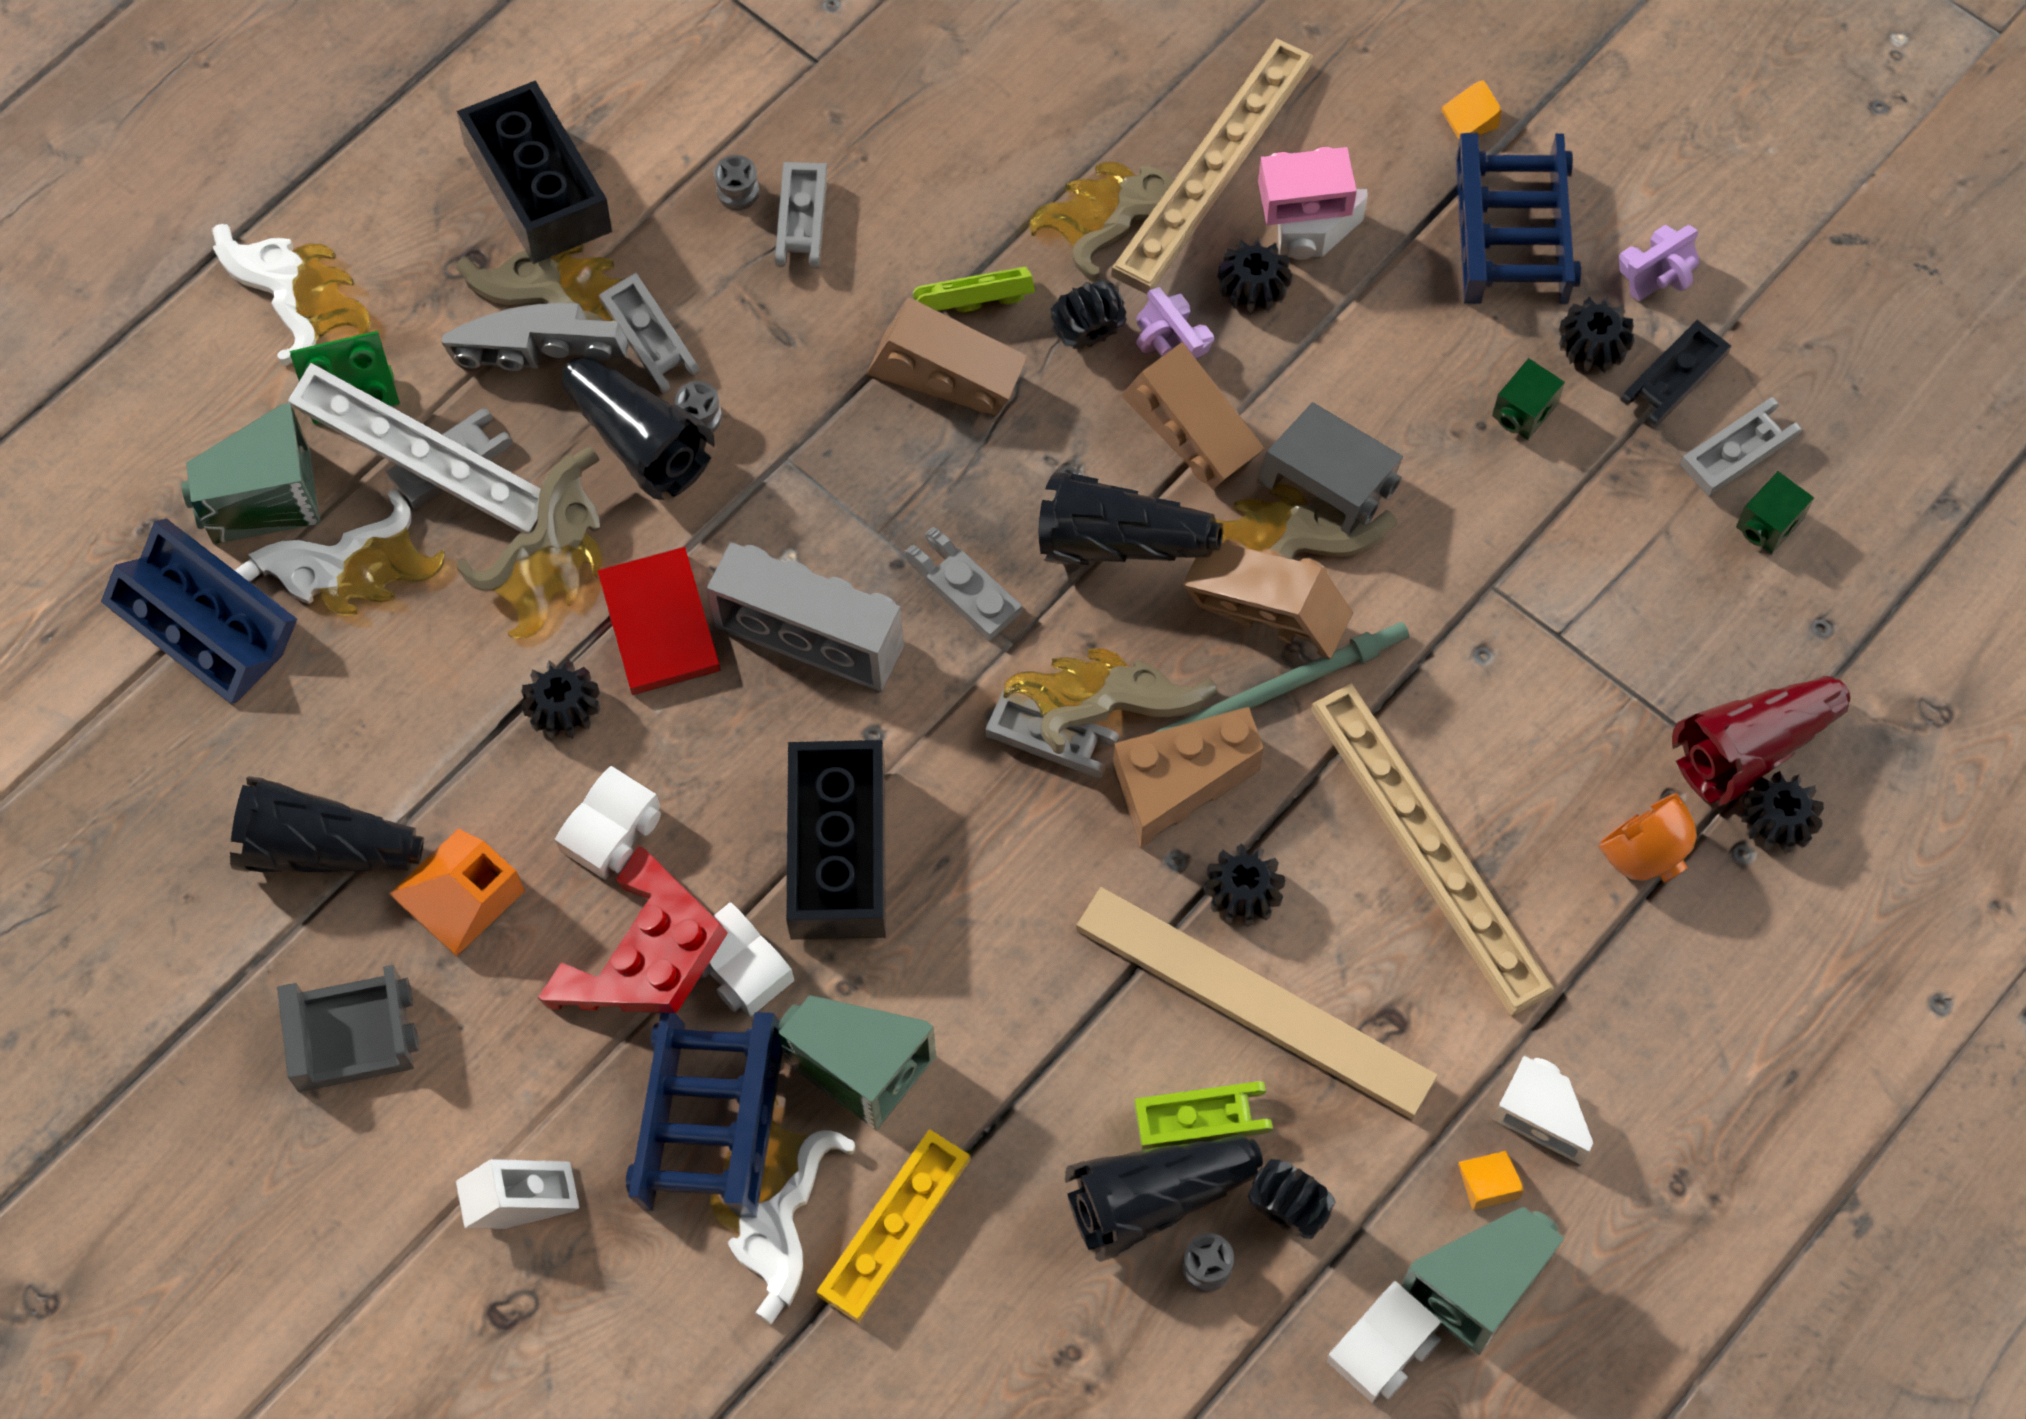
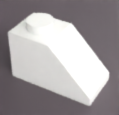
(1319, 236)
(1545, 1109)
(516, 1193)

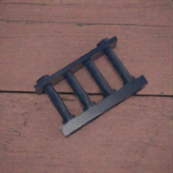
(1478, 236)
(745, 1138)

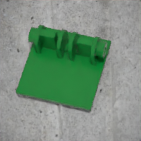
(355, 360)

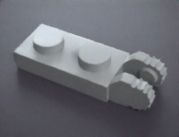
(965, 586)

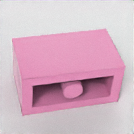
(1307, 185)

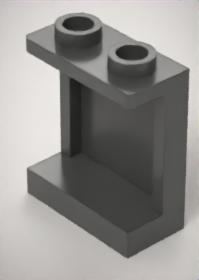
(1334, 464)
(347, 1031)

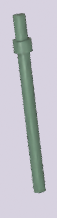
(1361, 649)

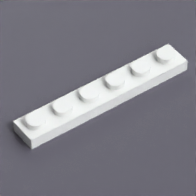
(417, 448)

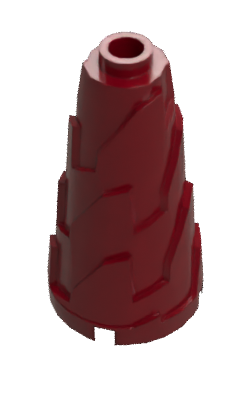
(1752, 736)

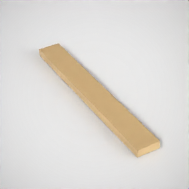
(1211, 167)
(1432, 850)
(1257, 1003)

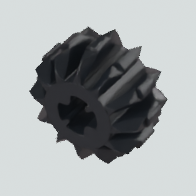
(1254, 275)
(1088, 314)
(1596, 334)
(565, 682)
(1793, 819)
(1241, 899)
(1291, 1198)

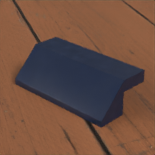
(200, 611)

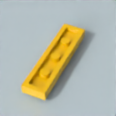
(893, 1226)

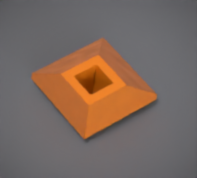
(459, 890)

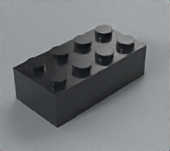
(534, 172)
(836, 840)

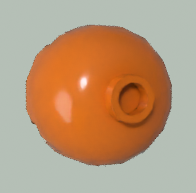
(1653, 841)

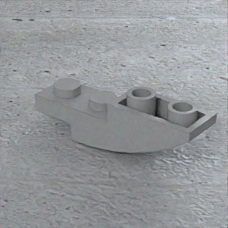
(521, 334)

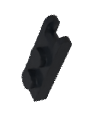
(1678, 371)

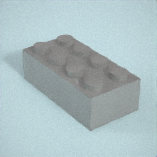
(806, 615)

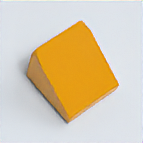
(1473, 110)
(1490, 1180)

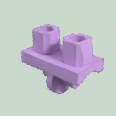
(1665, 264)
(1165, 326)

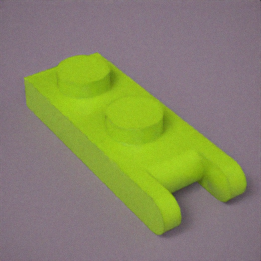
(970, 292)
(1199, 1115)

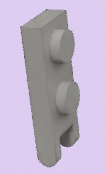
(801, 211)
(647, 329)
(466, 433)
(1737, 448)
(1018, 724)

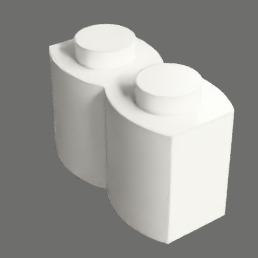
(609, 823)
(746, 965)
(1384, 1343)

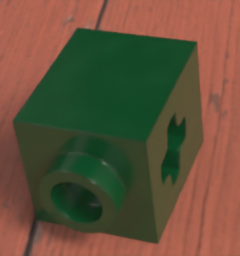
(1528, 399)
(1774, 512)

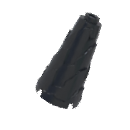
(650, 437)
(1118, 524)
(314, 834)
(1154, 1188)

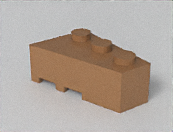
(946, 359)
(1193, 416)
(1273, 591)
(1184, 767)

